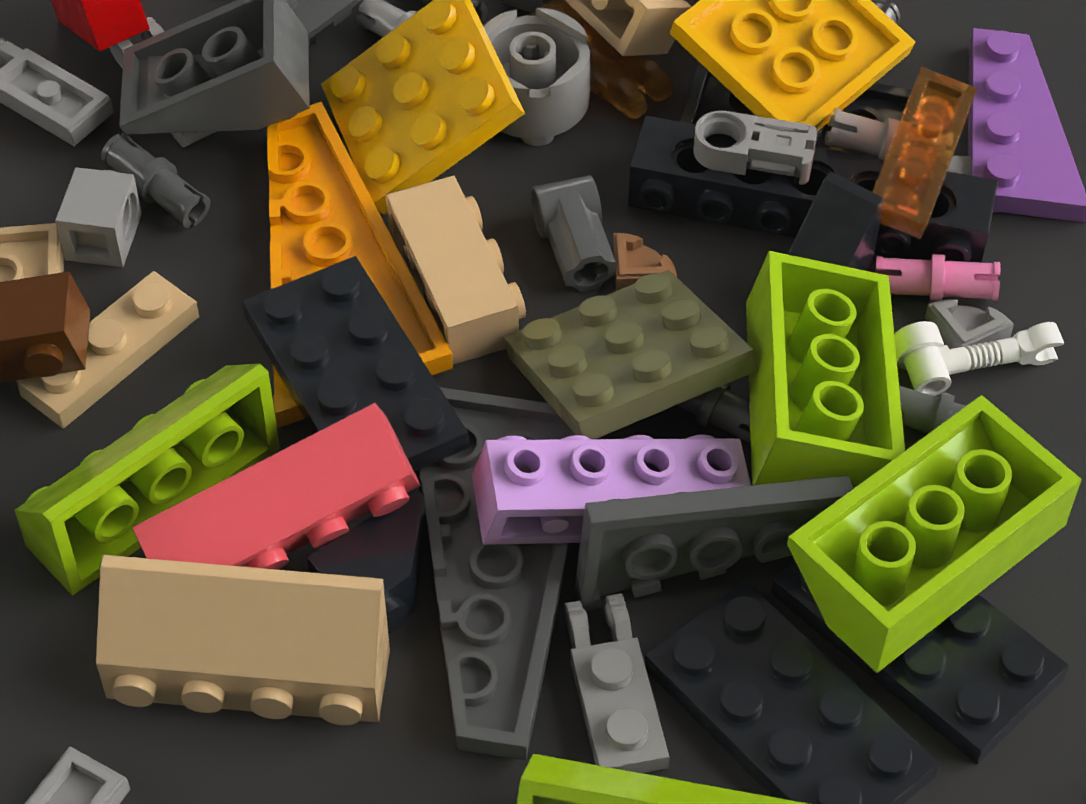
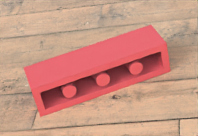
(288, 498)

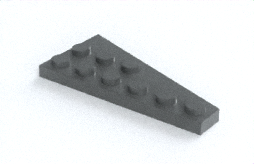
(491, 598)

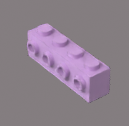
(541, 486)

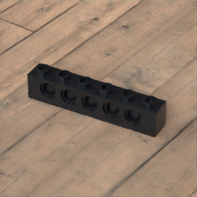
(673, 182)

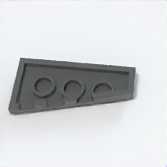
(677, 533)

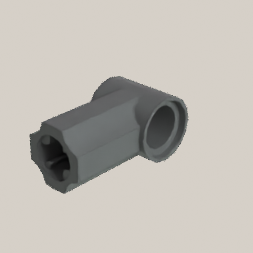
(572, 220)

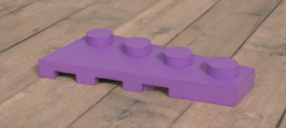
(1018, 131)

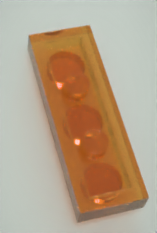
(922, 150)

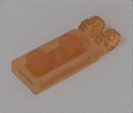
(615, 75)

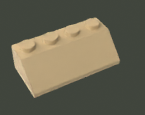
(242, 639)

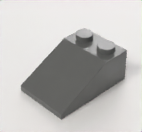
(218, 72)

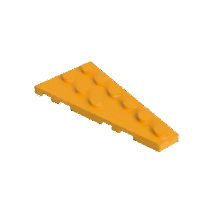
(327, 216)

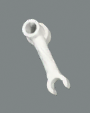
(931, 362)

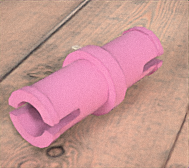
(941, 278)

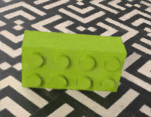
(824, 372)

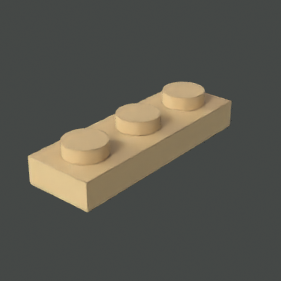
(117, 345)

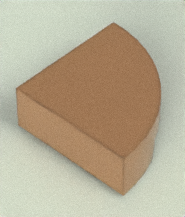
(636, 260)

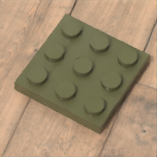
(629, 355)

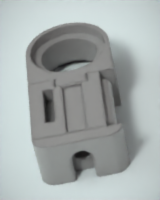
(760, 146)

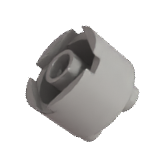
(548, 69)

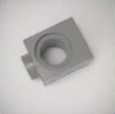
(99, 217)

